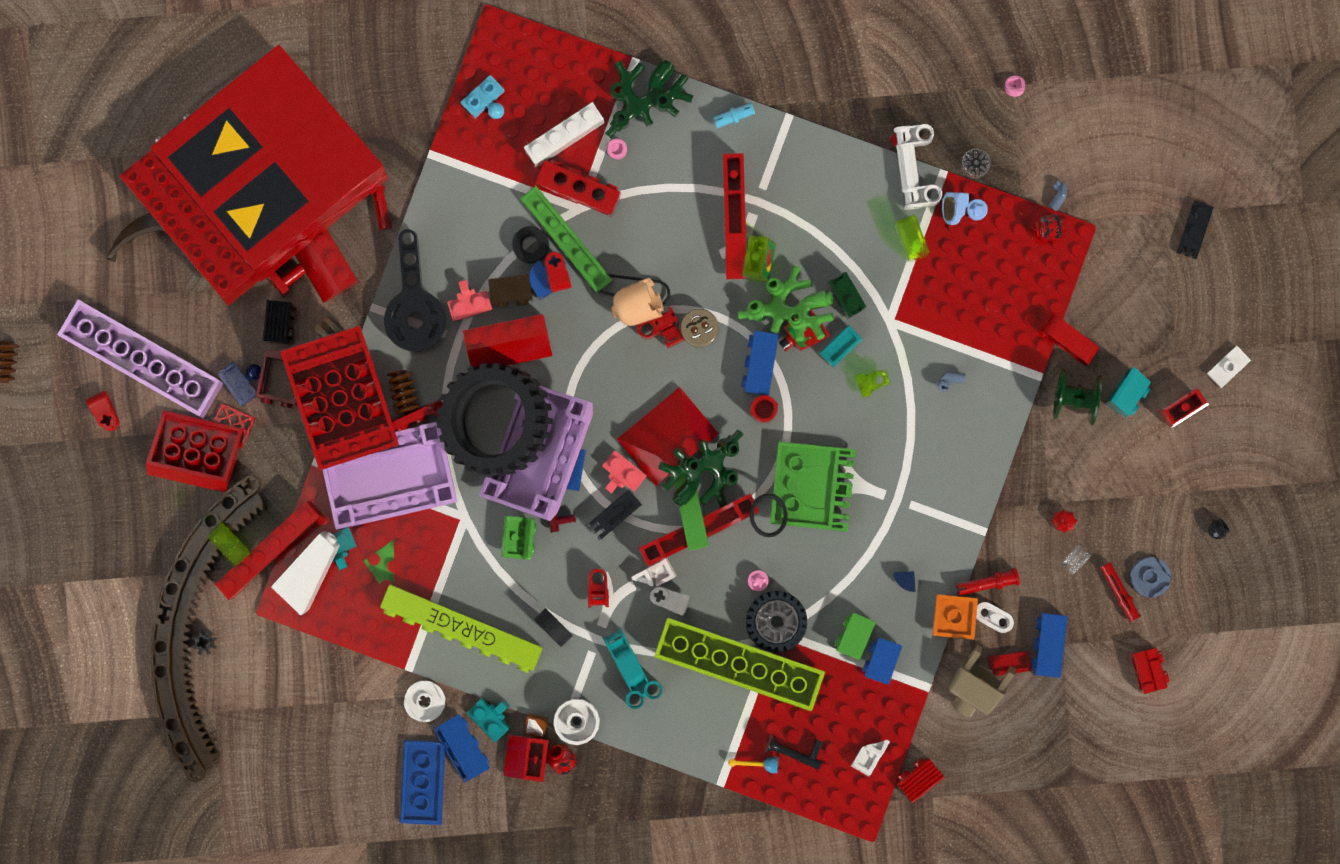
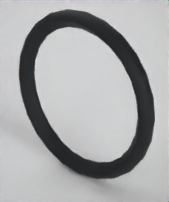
(784, 513)

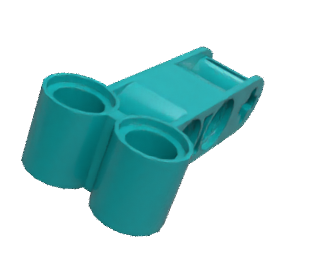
(630, 668)

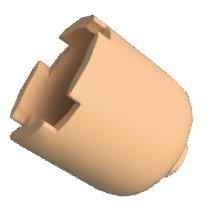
(637, 303)

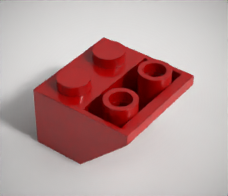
(526, 758)

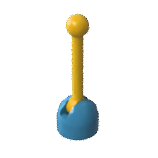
(769, 764)

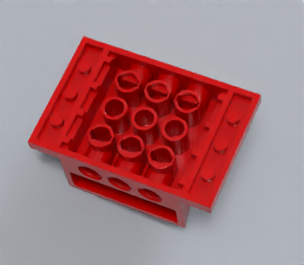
(340, 398)

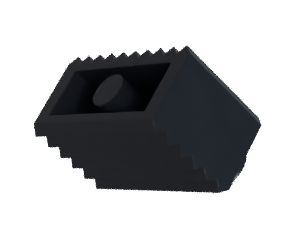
(278, 322)

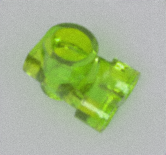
(867, 382)

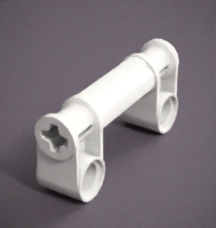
(908, 166)

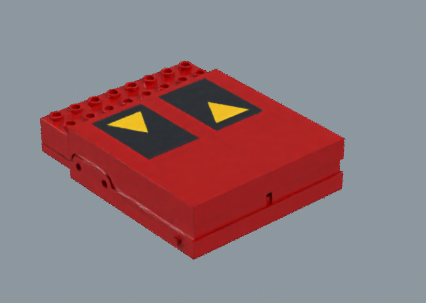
(254, 175)

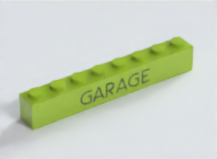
(461, 627)

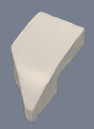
(656, 574)
(869, 756)

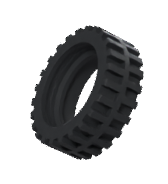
(454, 413)

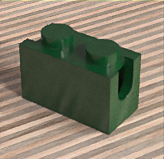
(846, 295)

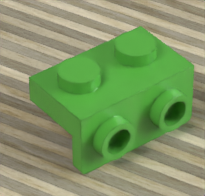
(518, 537)

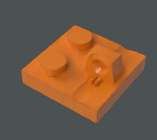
(955, 617)

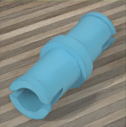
(734, 115)

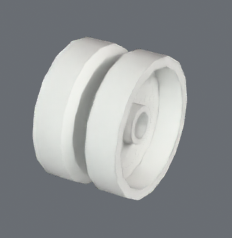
(574, 733)

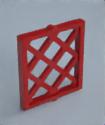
(250, 418)

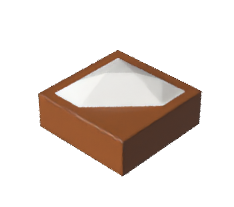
(535, 725)

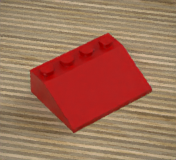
(194, 451)

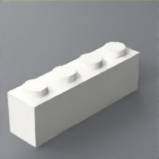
(564, 135)

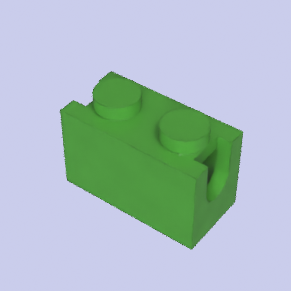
(855, 635)

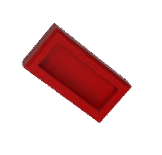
(1002, 662)

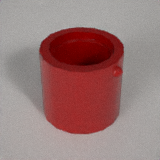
(763, 409)

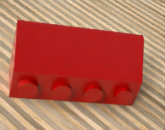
(326, 267)
(508, 342)

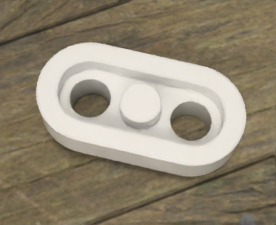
(993, 617)

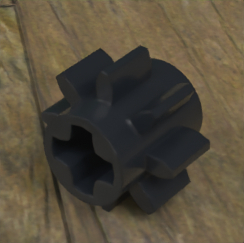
(198, 640)

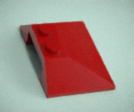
(666, 427)

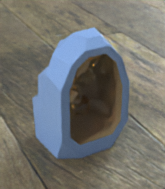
(954, 206)

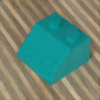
(1128, 392)

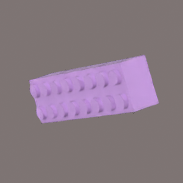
(140, 358)

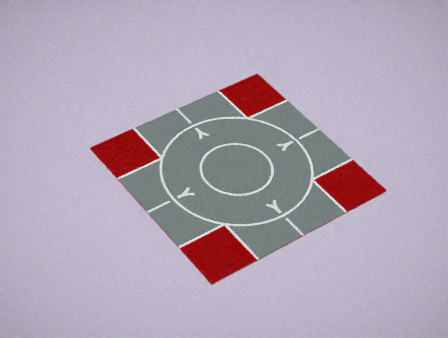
(922, 459)

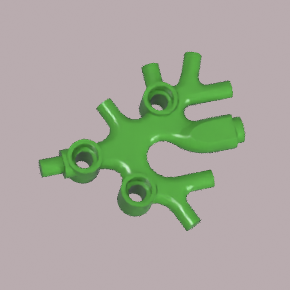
(798, 315)

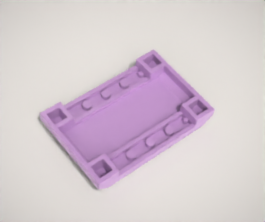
(392, 480)
(544, 482)

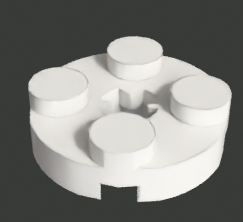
(424, 713)

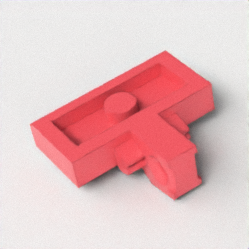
(469, 303)
(622, 473)

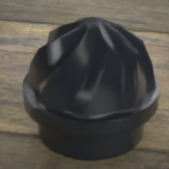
(1218, 529)

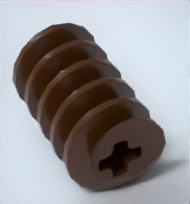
(6, 361)
(403, 391)

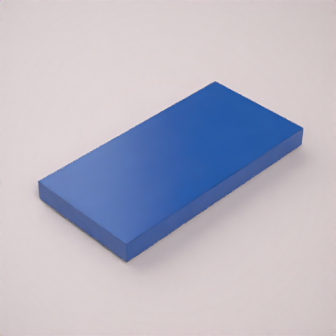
(422, 782)

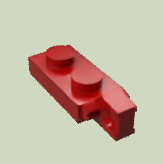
(419, 415)

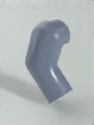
(1060, 196)
(948, 379)

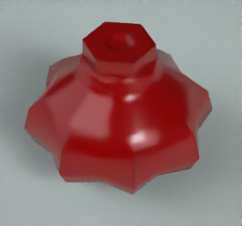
(1064, 521)

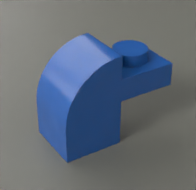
(539, 279)

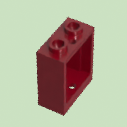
(267, 398)

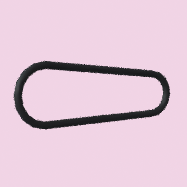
(638, 279)

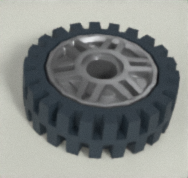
(776, 604)

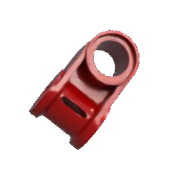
(557, 276)
(101, 408)
(598, 590)

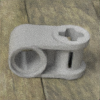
(673, 600)

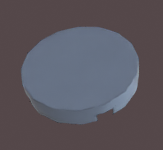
(1150, 577)

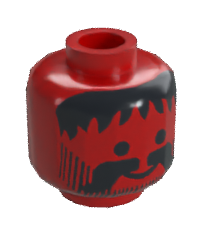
(1049, 227)
(561, 759)

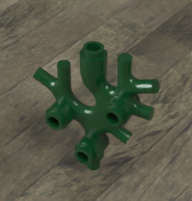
(640, 106)
(693, 467)

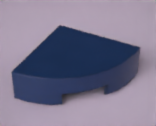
(905, 580)

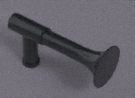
(773, 745)

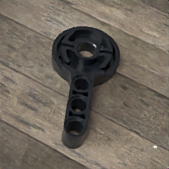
(413, 300)

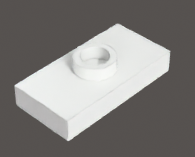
(1228, 367)

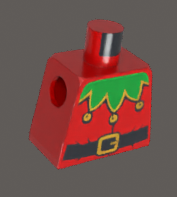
(809, 337)

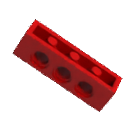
(551, 169)

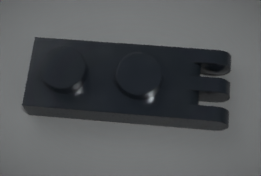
(1195, 229)
(615, 514)

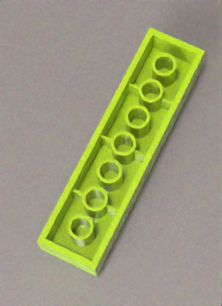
(739, 664)

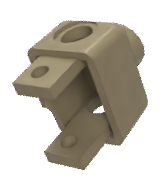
(977, 686)

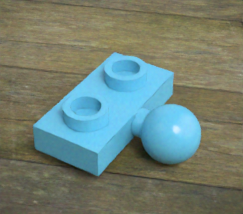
(484, 97)

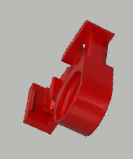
(666, 326)

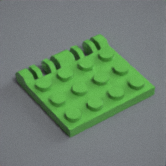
(809, 485)

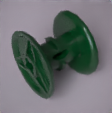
(1077, 397)

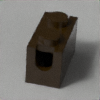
(510, 290)

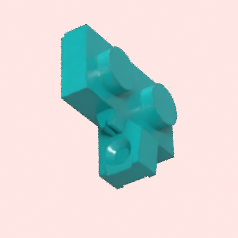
(346, 542)
(490, 718)

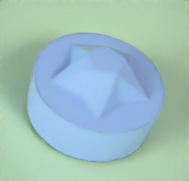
(977, 209)

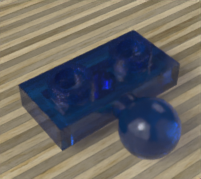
(239, 383)

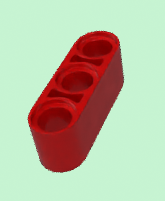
(1070, 340)

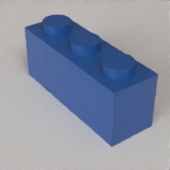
(760, 363)
(1049, 645)
(462, 748)

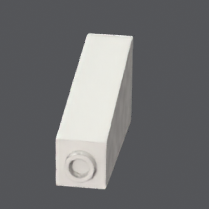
(305, 575)

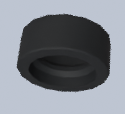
(553, 627)

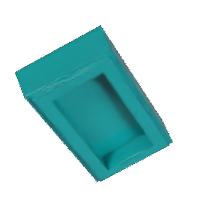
(840, 346)

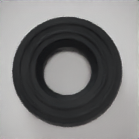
(521, 235)

